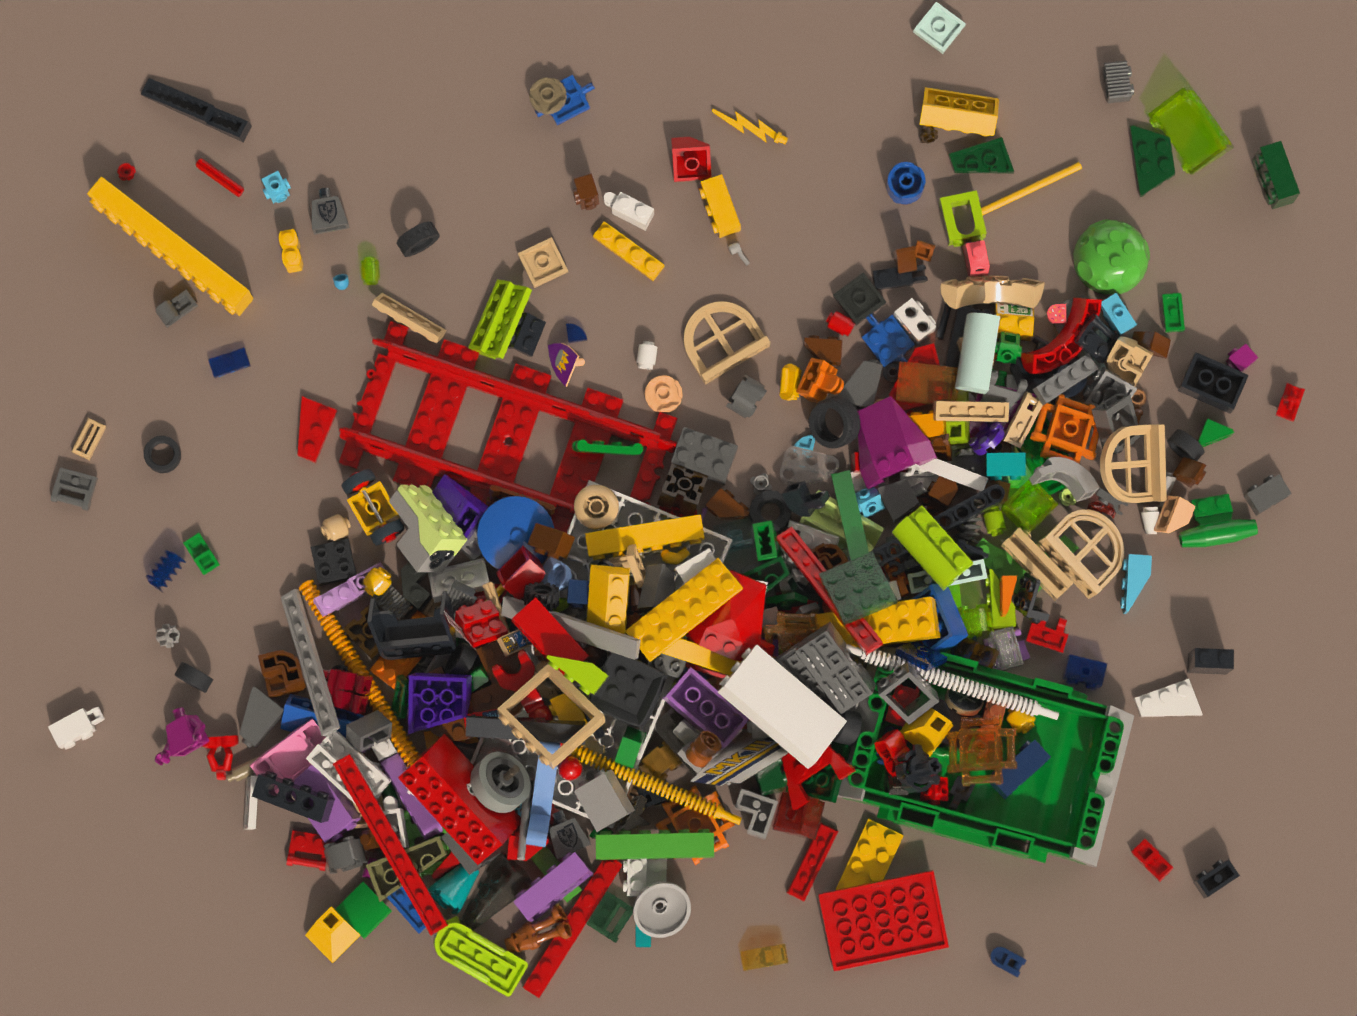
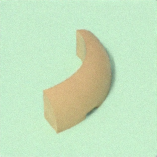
(992, 290)

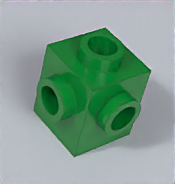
(1008, 348)

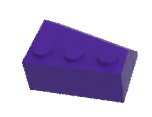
(437, 699)

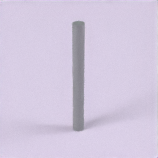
(524, 827)

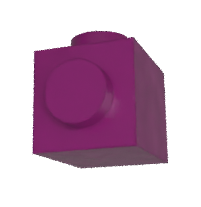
(1241, 358)

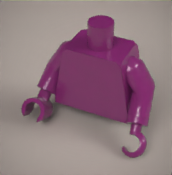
(183, 736)

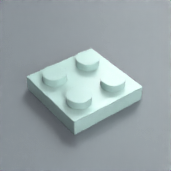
(939, 27)

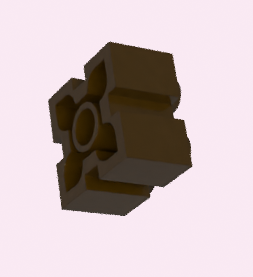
(682, 490)
(359, 631)

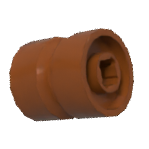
(703, 749)

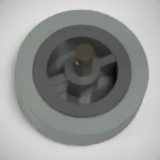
(500, 782)

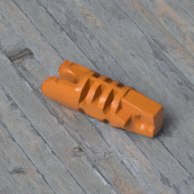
(901, 580)

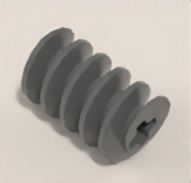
(967, 529)

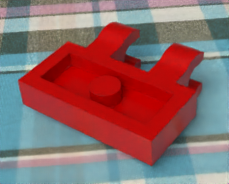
(1047, 637)

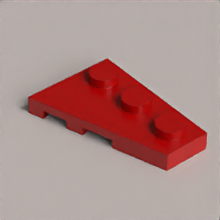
(314, 428)

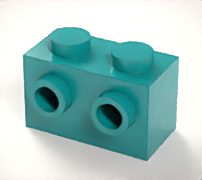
(1005, 465)

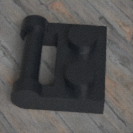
(1094, 344)

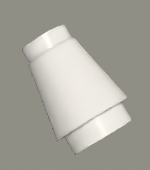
(1150, 517)

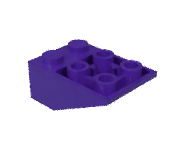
(460, 504)

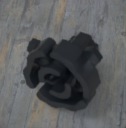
(921, 770)

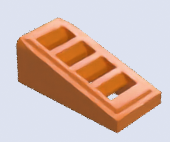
(1007, 586)

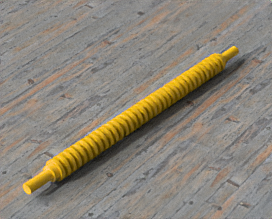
(718, 811)

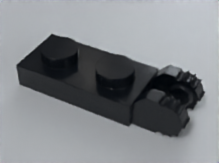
(891, 278)

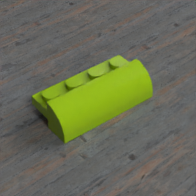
(500, 319)
(932, 547)

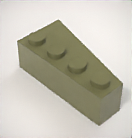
(422, 856)

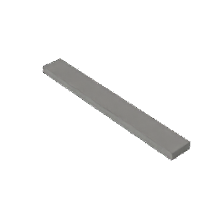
(583, 631)
(310, 662)

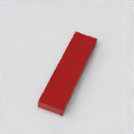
(812, 862)

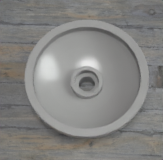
(667, 917)

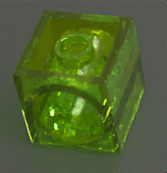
(1029, 506)

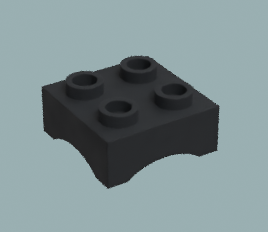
(333, 561)

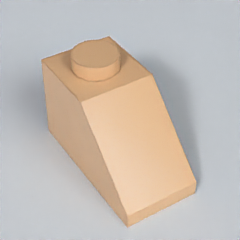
(1174, 514)

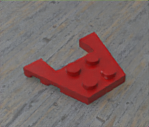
(797, 773)

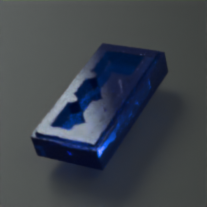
(229, 362)

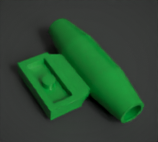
(1215, 524)

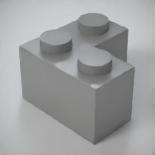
(761, 809)

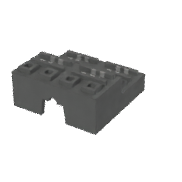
(827, 669)

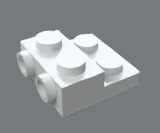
(642, 874)

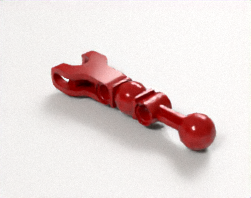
(533, 703)

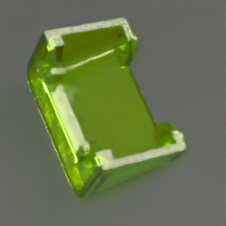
(1191, 130)

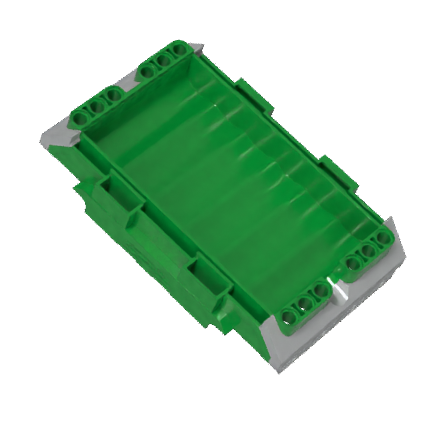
(1047, 807)

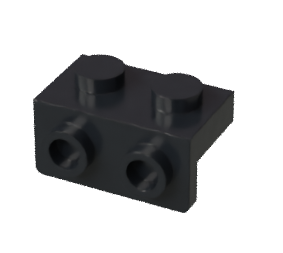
(527, 334)

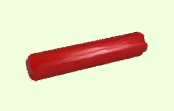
(219, 177)

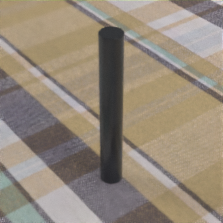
(943, 322)

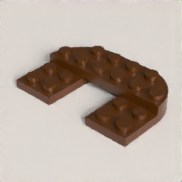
(487, 698)

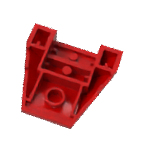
(734, 624)

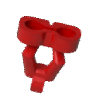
(225, 742)

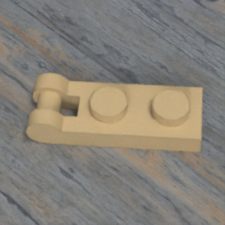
(1022, 420)

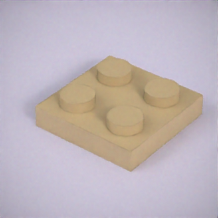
(542, 262)

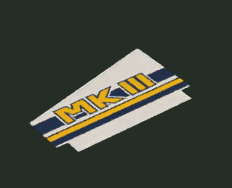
(740, 760)

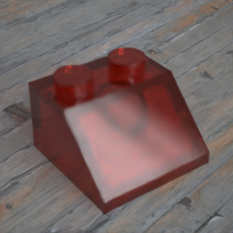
(800, 822)

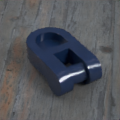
(1000, 958)

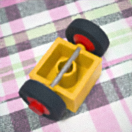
(373, 507)

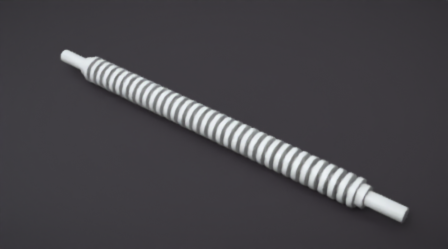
(944, 679)

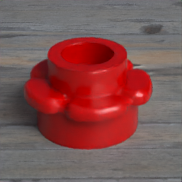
(126, 167)

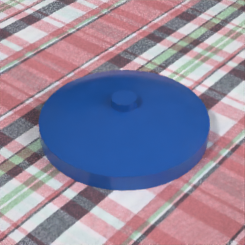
(508, 527)

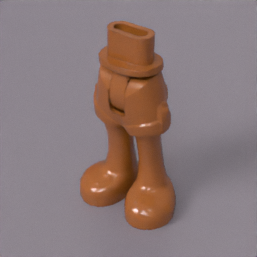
(528, 935)

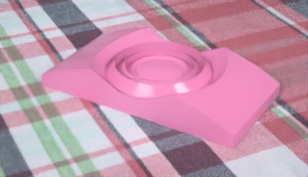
(290, 755)

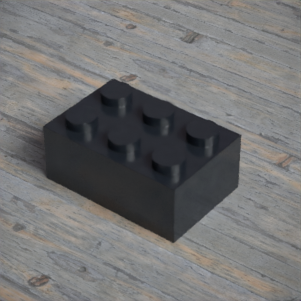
(1213, 383)

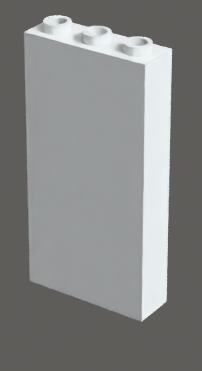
(781, 706)

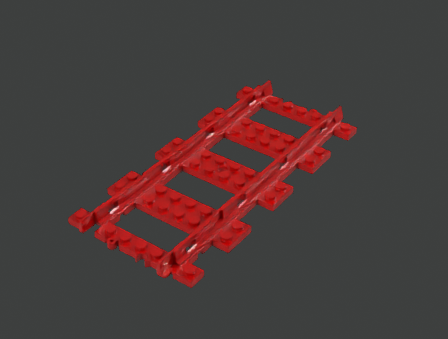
(521, 403)

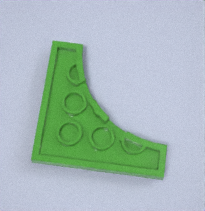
(1005, 565)

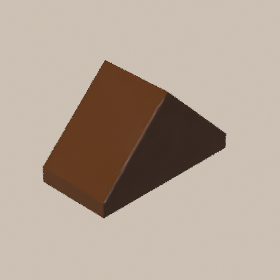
(905, 259)
(1153, 342)

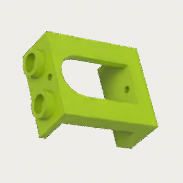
(954, 236)

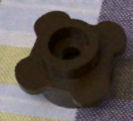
(928, 135)

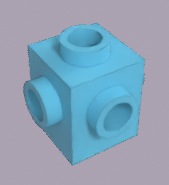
(276, 187)
(869, 502)

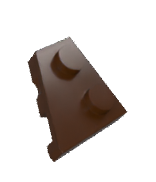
(942, 447)

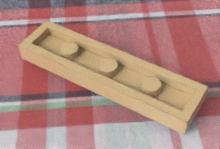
(409, 317)
(971, 411)

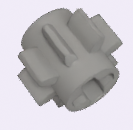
(167, 635)

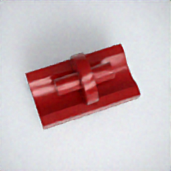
(1290, 402)

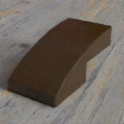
(975, 651)

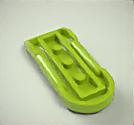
(479, 957)

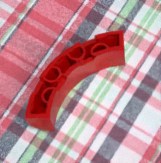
(1063, 347)

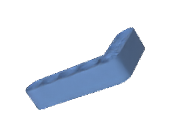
(542, 800)

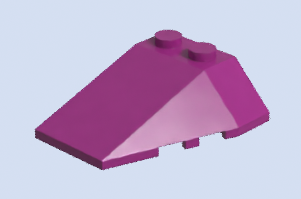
(889, 442)

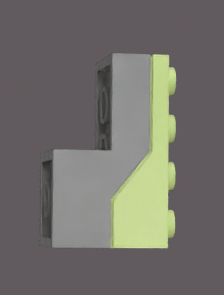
(432, 533)

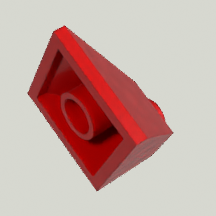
(690, 159)

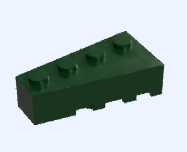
(770, 572)

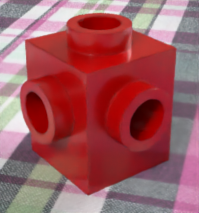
(936, 793)

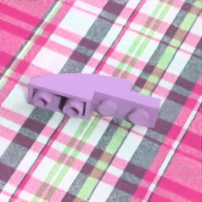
(343, 594)

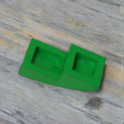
(201, 553)

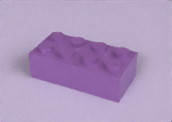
(705, 707)
(553, 887)

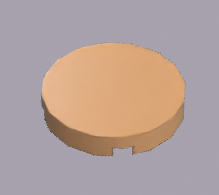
(663, 394)

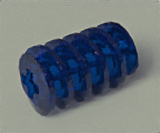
(164, 570)

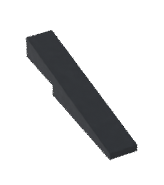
(197, 109)
(542, 729)

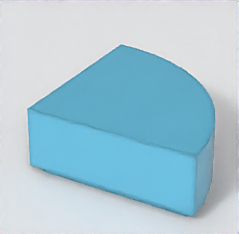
(806, 442)

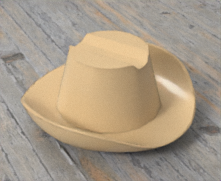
(596, 506)

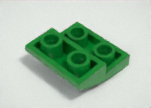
(363, 910)

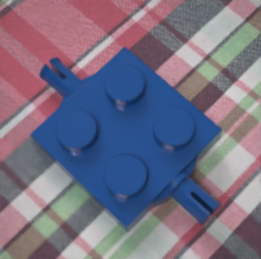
(575, 102)
(887, 340)

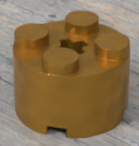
(660, 762)

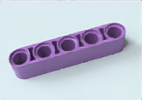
(425, 822)

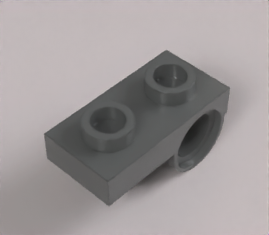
(175, 309)

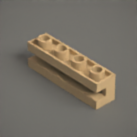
(1036, 562)

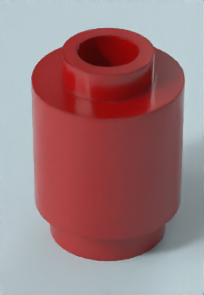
(840, 323)

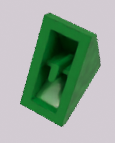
(1213, 432)
(630, 747)

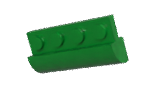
(1033, 460)

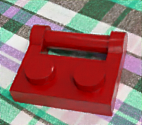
(307, 843)

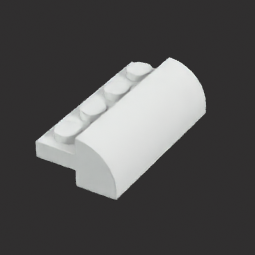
(335, 748)

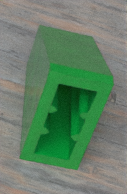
(765, 541)

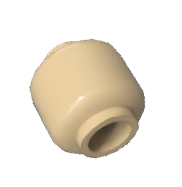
(335, 528)

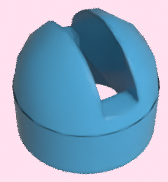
(341, 281)

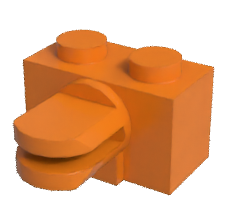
(819, 380)

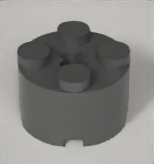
(745, 397)
(345, 855)

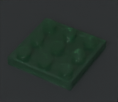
(858, 588)

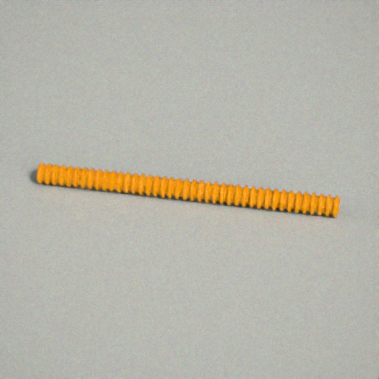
(355, 665)

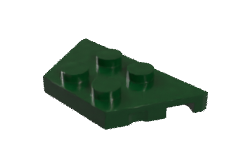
(1152, 158)

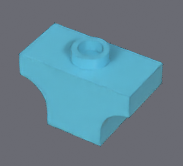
(1117, 315)

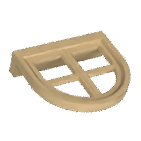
(734, 358)
(1154, 463)
(1069, 562)

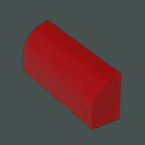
(547, 633)

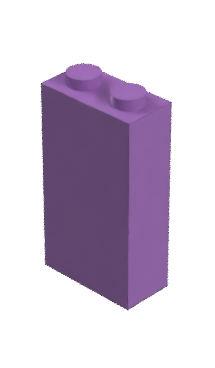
(343, 814)

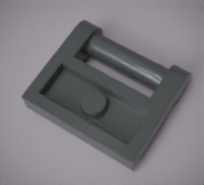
(77, 483)

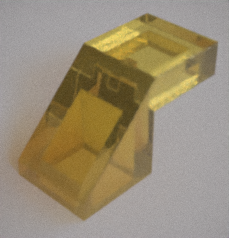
(764, 957)

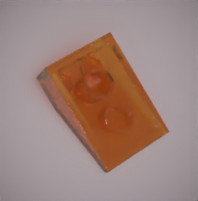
(926, 383)

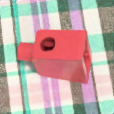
(976, 258)

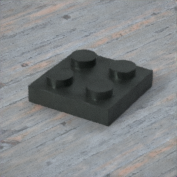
(859, 298)

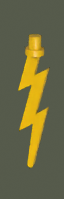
(741, 121)

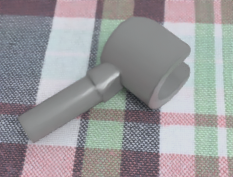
(735, 248)

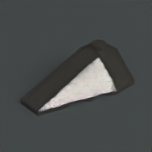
(499, 889)

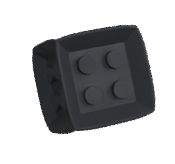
(629, 690)

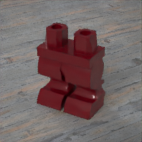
(340, 684)

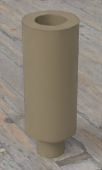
(241, 771)

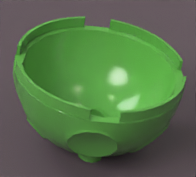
(1111, 257)

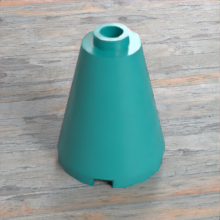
(453, 888)

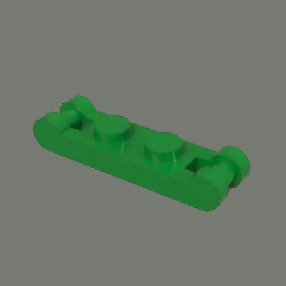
(599, 447)

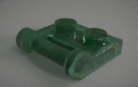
(606, 912)

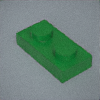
(1173, 312)

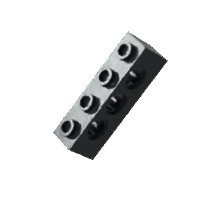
(265, 791)

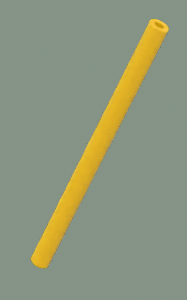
(1031, 188)

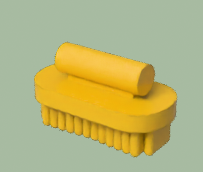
(789, 382)

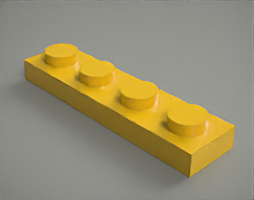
(628, 251)

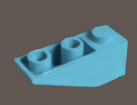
(1136, 575)

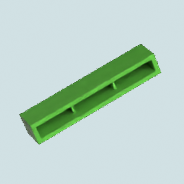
(655, 846)

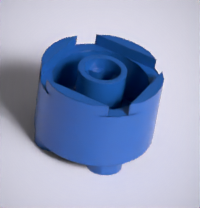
(912, 175)

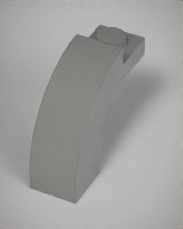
(1068, 472)

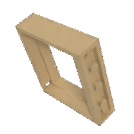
(574, 694)

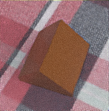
(924, 250)

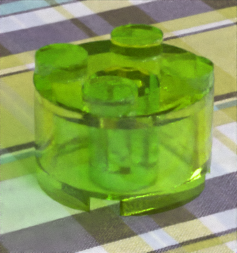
(976, 620)

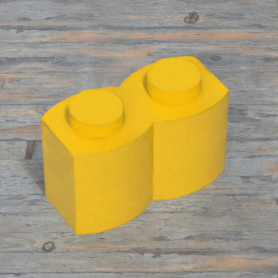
(291, 246)

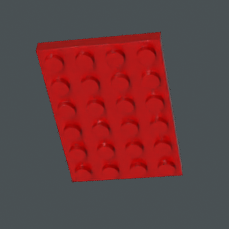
(883, 920)

